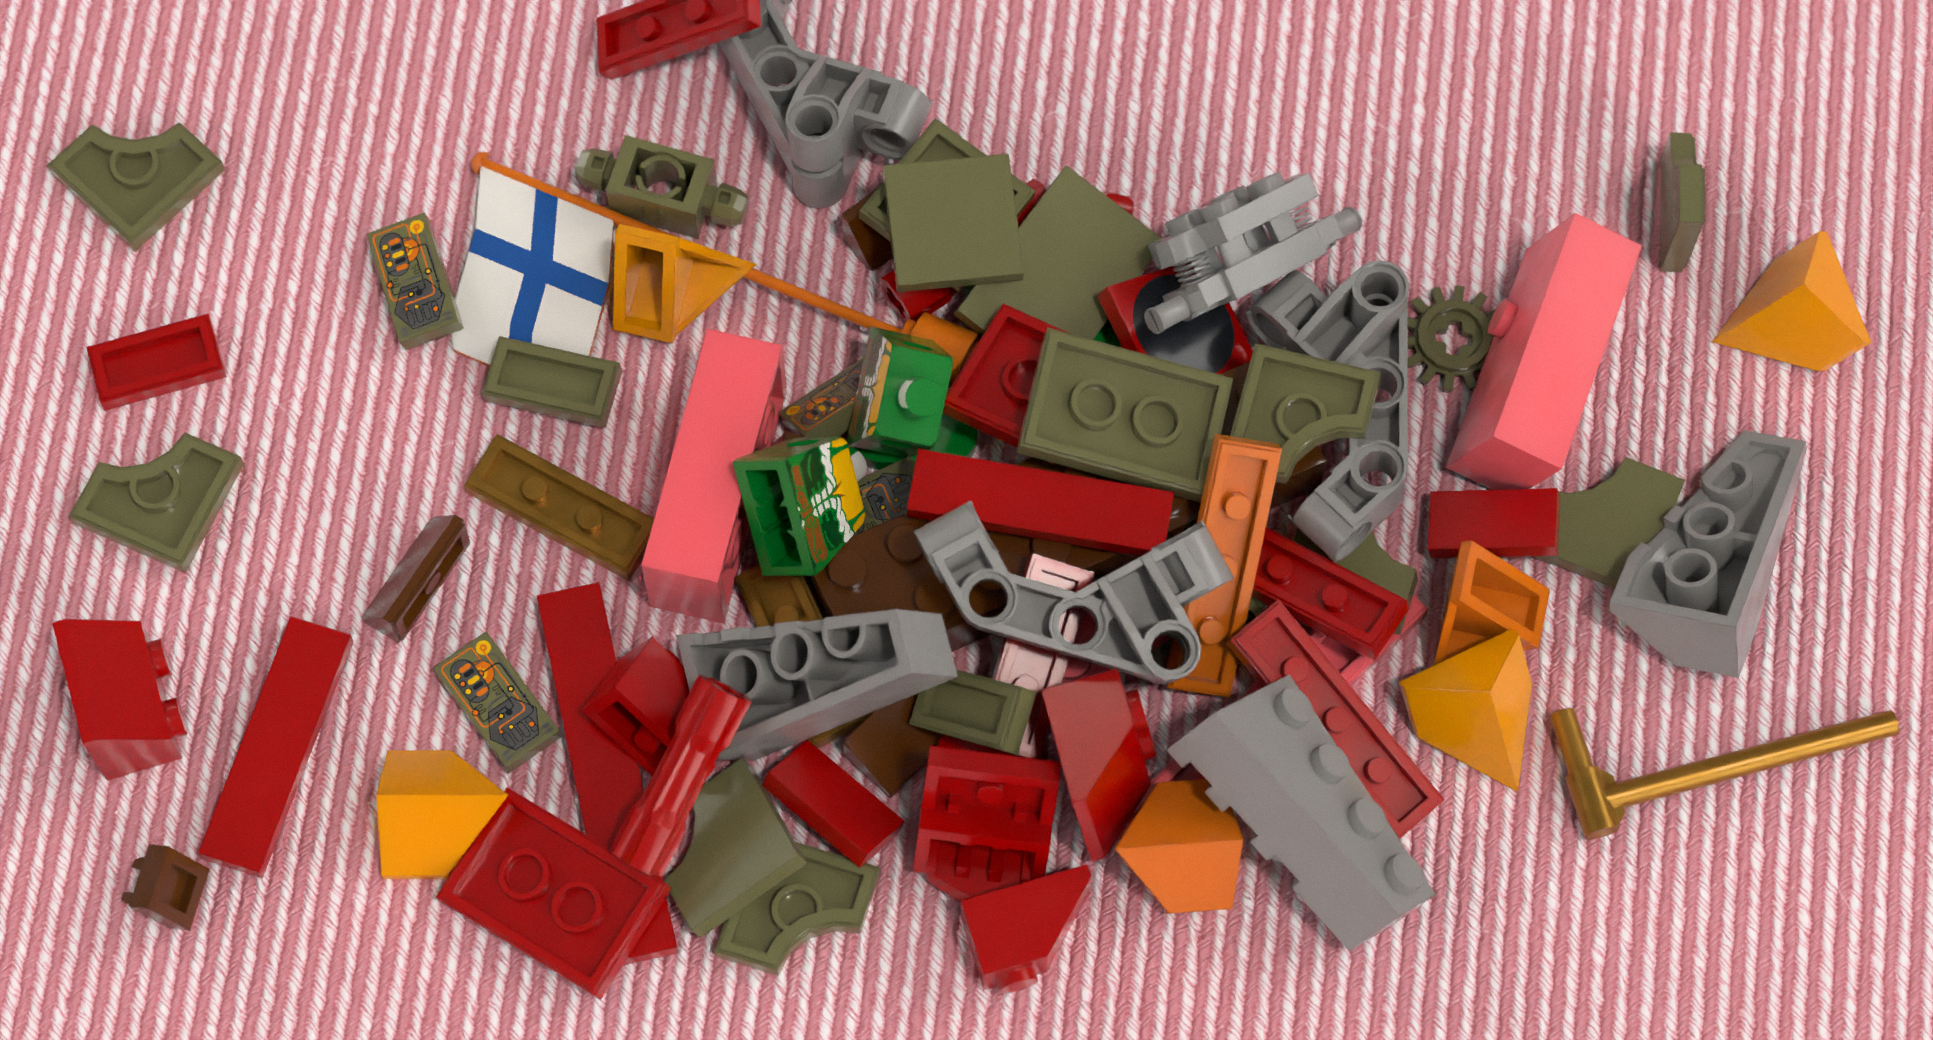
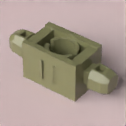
(676, 211)

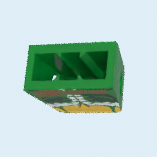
(899, 394)
(801, 502)

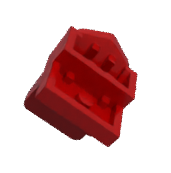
(984, 818)

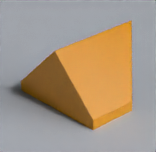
(667, 281)
(1799, 310)
(1475, 706)
(430, 812)

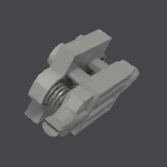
(1249, 258)

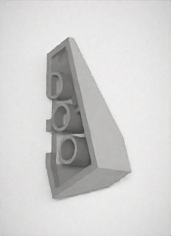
(1710, 566)

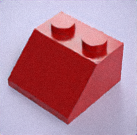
(120, 694)
(1102, 753)

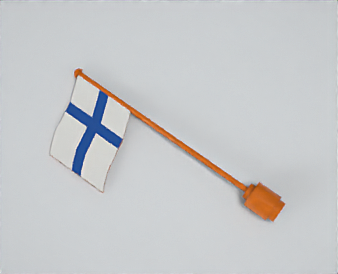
(545, 273)

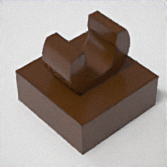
(167, 887)

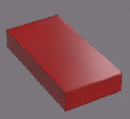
(156, 362)
(1498, 520)
(833, 803)

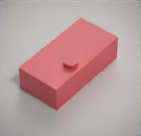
(1544, 355)
(701, 512)

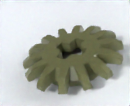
(1435, 321)

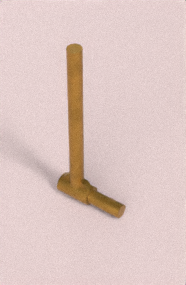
(1602, 800)

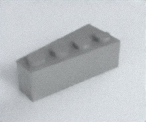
(819, 671)
(1307, 810)

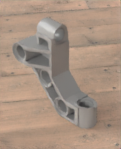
(826, 108)
(1365, 328)
(1126, 604)

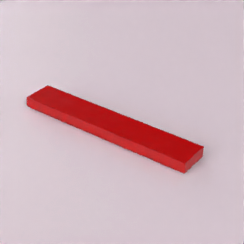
(603, 772)

